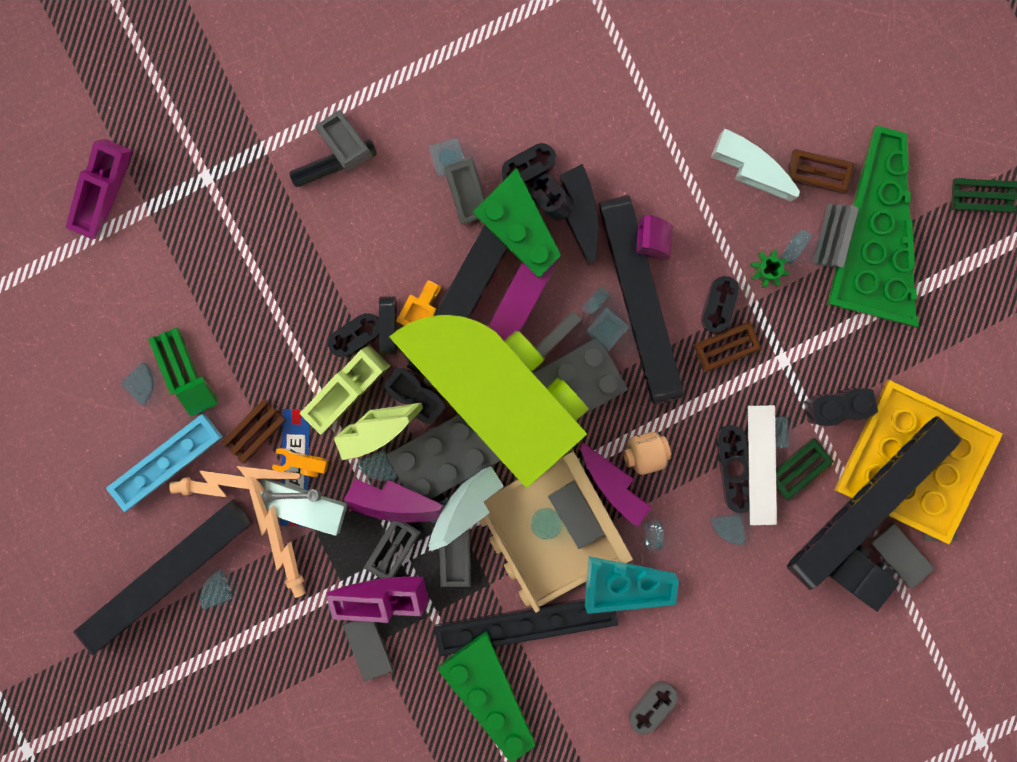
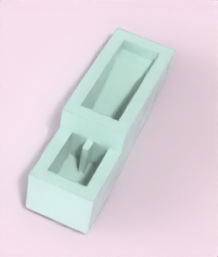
(754, 166)
(465, 507)
(321, 515)

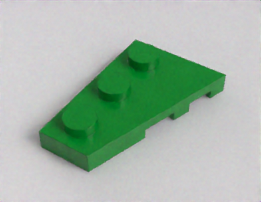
(518, 224)

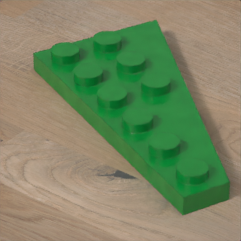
(881, 250)

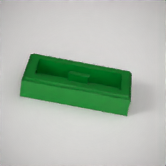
(162, 363)

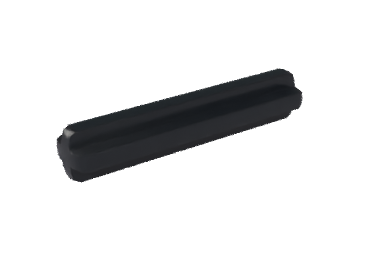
(321, 168)

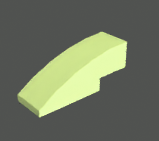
(344, 389)
(374, 430)

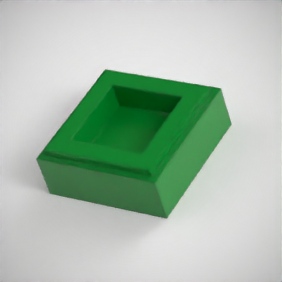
(196, 396)

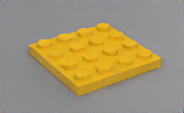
(945, 493)

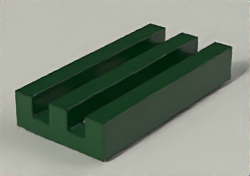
(1009, 196)
(812, 443)

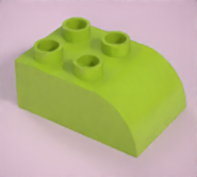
(496, 391)

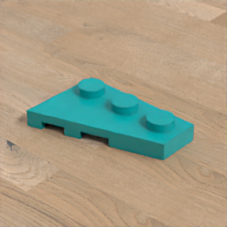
(627, 586)

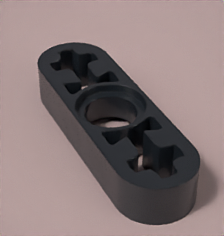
(741, 444)

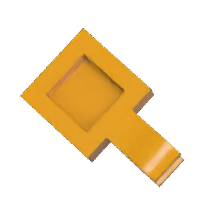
(420, 307)
(308, 464)

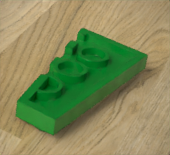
(484, 689)

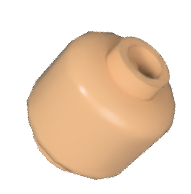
(647, 453)

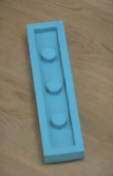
(164, 462)

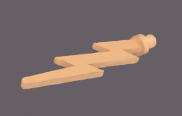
(214, 480)
(282, 555)

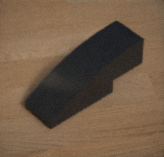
(583, 217)

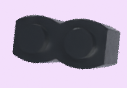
(409, 389)
(845, 404)
(865, 579)

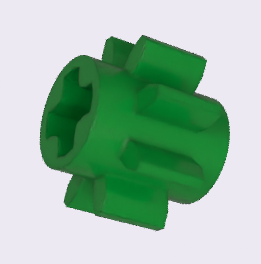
(762, 264)

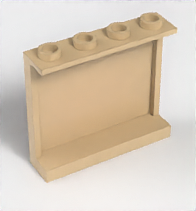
(548, 565)

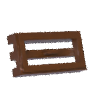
(840, 188)
(750, 337)
(236, 448)

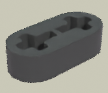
(658, 712)

